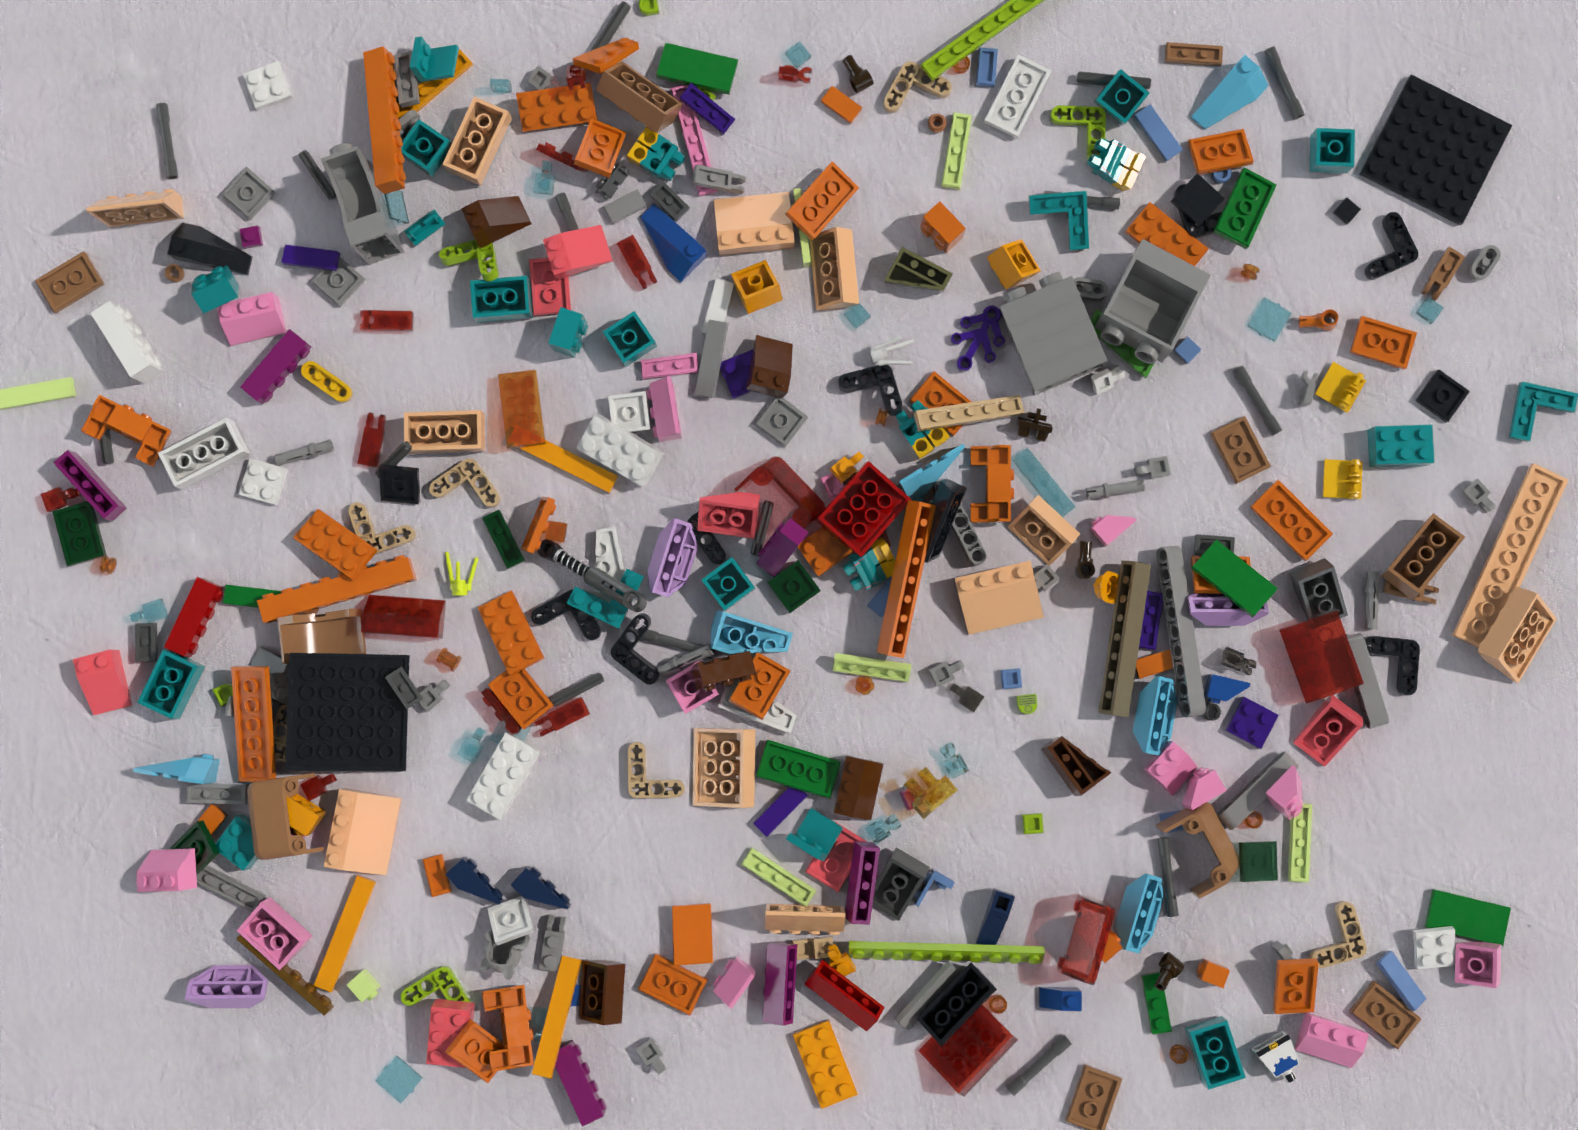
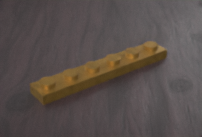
(294, 980)

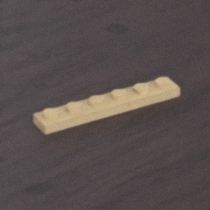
(968, 412)

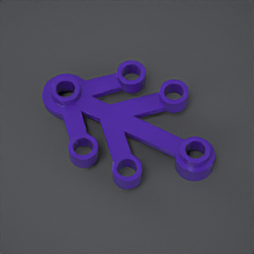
(979, 335)

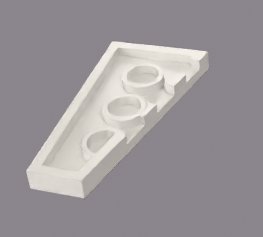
(608, 556)
(776, 717)

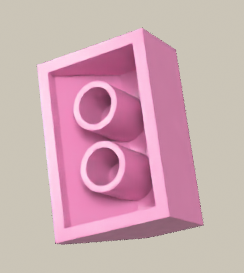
(252, 318)
(664, 410)
(167, 871)
(274, 933)
(1331, 1040)

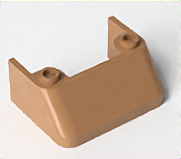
(271, 818)
(1206, 820)

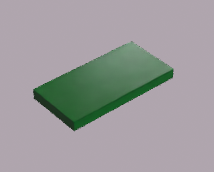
(697, 67)
(1244, 208)
(1234, 578)
(798, 769)
(1468, 916)

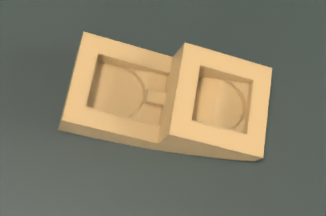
(813, 947)

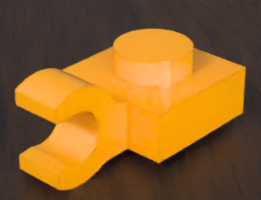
(845, 468)
(839, 961)

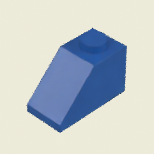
(1223, 688)
(1060, 998)

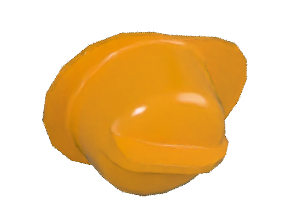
(1106, 587)

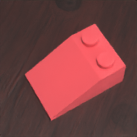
(577, 251)
(729, 514)
(103, 681)
(1329, 730)

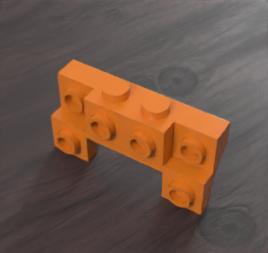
(129, 424)
(998, 483)
(515, 1027)

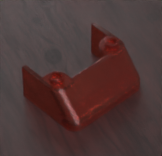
(778, 470)
(1087, 939)

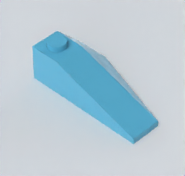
(1235, 91)
(921, 481)
(738, 635)
(193, 770)

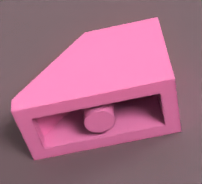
(1110, 527)

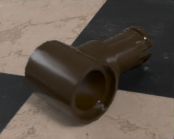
(859, 78)
(1085, 559)
(1170, 969)

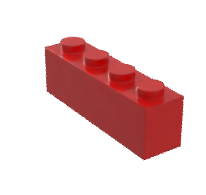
(194, 617)
(844, 995)

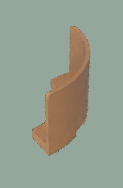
(322, 633)

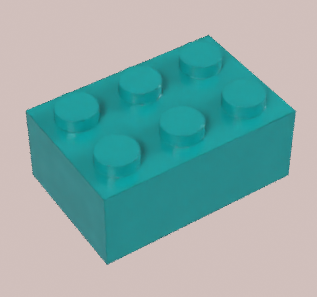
(501, 299)
(1400, 446)
(171, 684)
(1215, 1052)

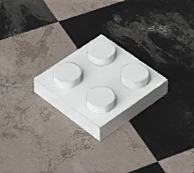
(267, 85)
(630, 411)
(263, 481)
(510, 920)
(1434, 947)

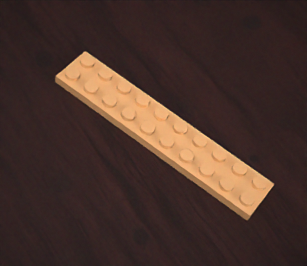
(1511, 552)

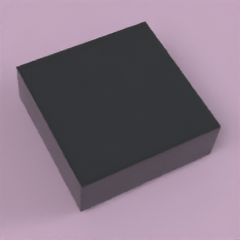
(1346, 210)

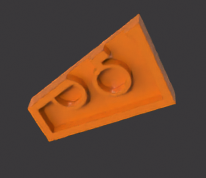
(606, 56)

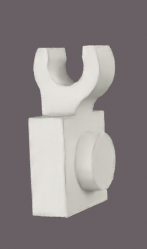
(1104, 380)

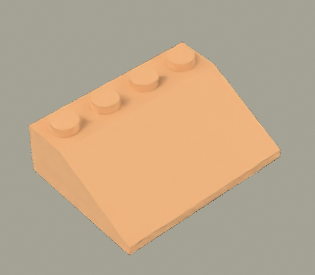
(138, 208)
(753, 224)
(999, 597)
(1517, 633)
(724, 767)
(362, 832)
(804, 918)

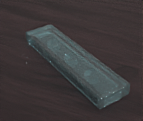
(1043, 482)

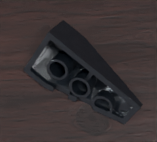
(201, 247)

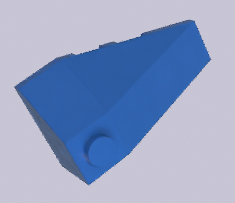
(676, 247)

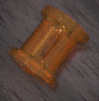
(448, 659)

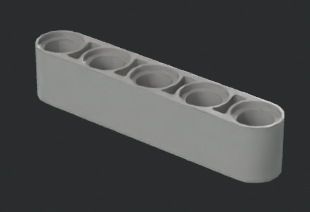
(959, 532)
(1369, 693)
(1254, 792)

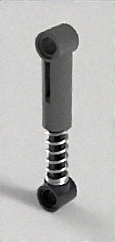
(594, 576)

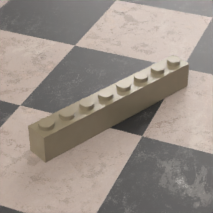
(1124, 638)

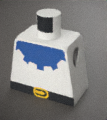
(1278, 1056)

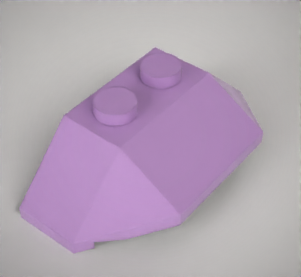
(672, 558)
(1220, 610)
(227, 987)

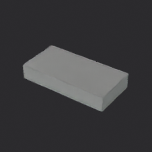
(625, 206)

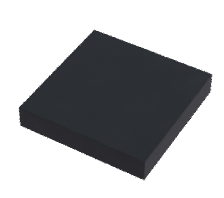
(1197, 200)
(1442, 395)
(399, 484)

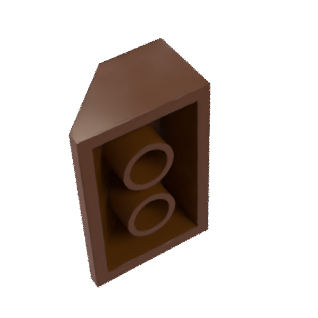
(858, 788)
(602, 991)

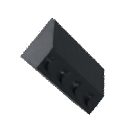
(947, 502)
(956, 1004)

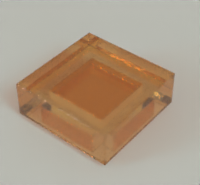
(556, 531)

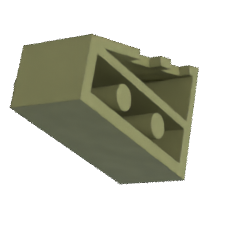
(917, 272)

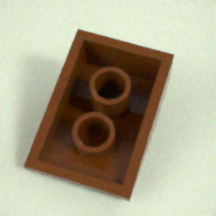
(495, 218)
(770, 367)

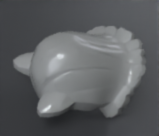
(503, 957)

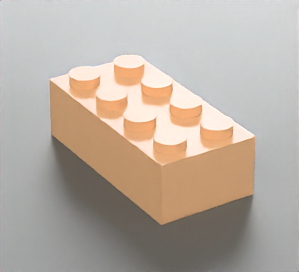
(477, 141)
(445, 431)

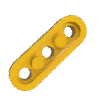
(320, 377)

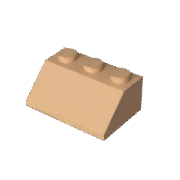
(1043, 530)

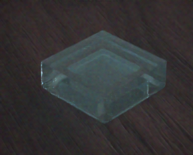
(798, 54)
(501, 85)
(1429, 310)
(857, 315)

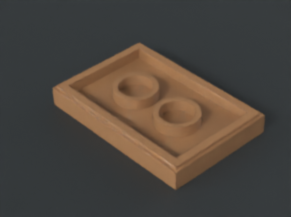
(69, 282)
(1240, 449)
(1385, 1014)
(1093, 1099)

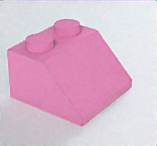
(686, 692)
(1171, 767)
(1202, 788)
(1287, 794)
(1478, 964)
(734, 981)

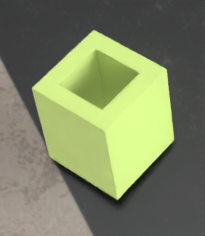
(364, 986)

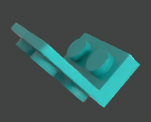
(433, 63)
(816, 835)

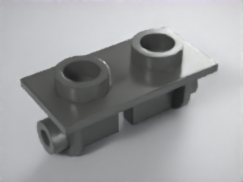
(606, 185)

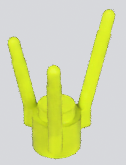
(459, 586)

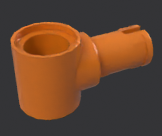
(1318, 320)

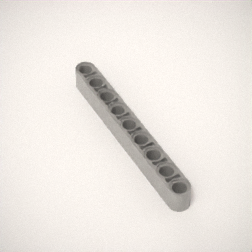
(1180, 631)

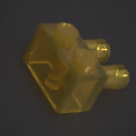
(935, 796)

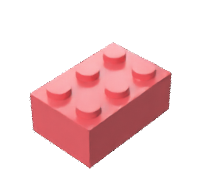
(446, 1022)

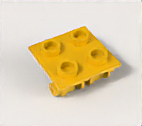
(1340, 387)
(1342, 479)

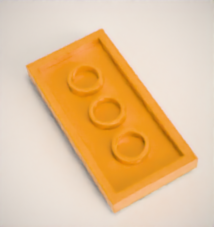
(825, 1064)

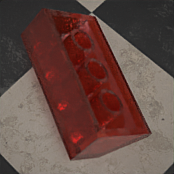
(404, 616)

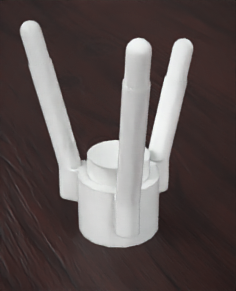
(879, 352)

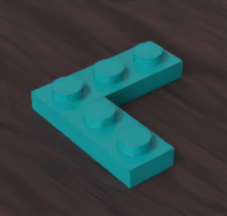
(1075, 205)
(1526, 403)
(612, 612)

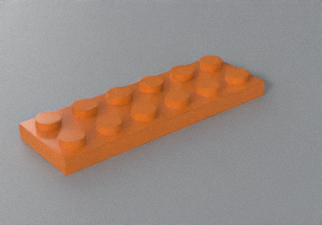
(253, 723)

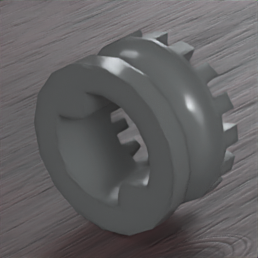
(1216, 715)

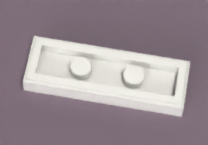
(719, 302)

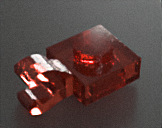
(791, 74)
(56, 498)
(316, 786)

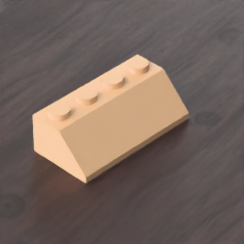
(834, 269)

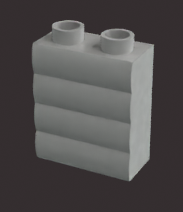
(1151, 302)
(1052, 333)

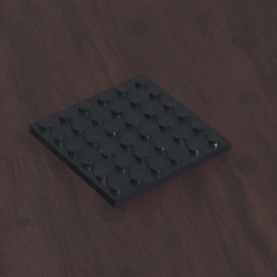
(1435, 149)
(345, 713)

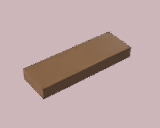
(1193, 54)

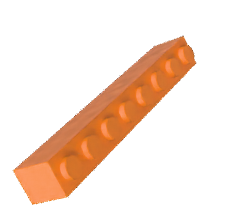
(384, 120)
(906, 578)
(336, 590)

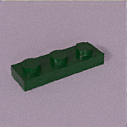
(503, 539)

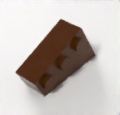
(723, 671)
(1074, 766)

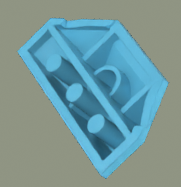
(1155, 715)
(1139, 912)

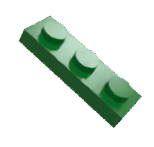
(1156, 1005)

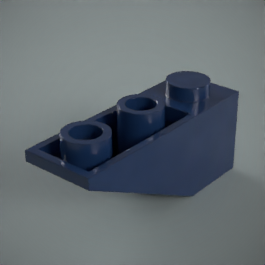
(470, 880)
(535, 888)
(995, 917)

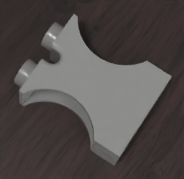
(361, 204)

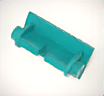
(424, 227)

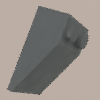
(1318, 589)
(278, 673)
(898, 883)

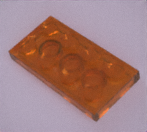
(521, 409)

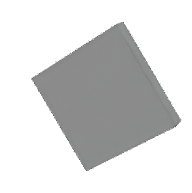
(248, 193)
(339, 284)
(781, 420)

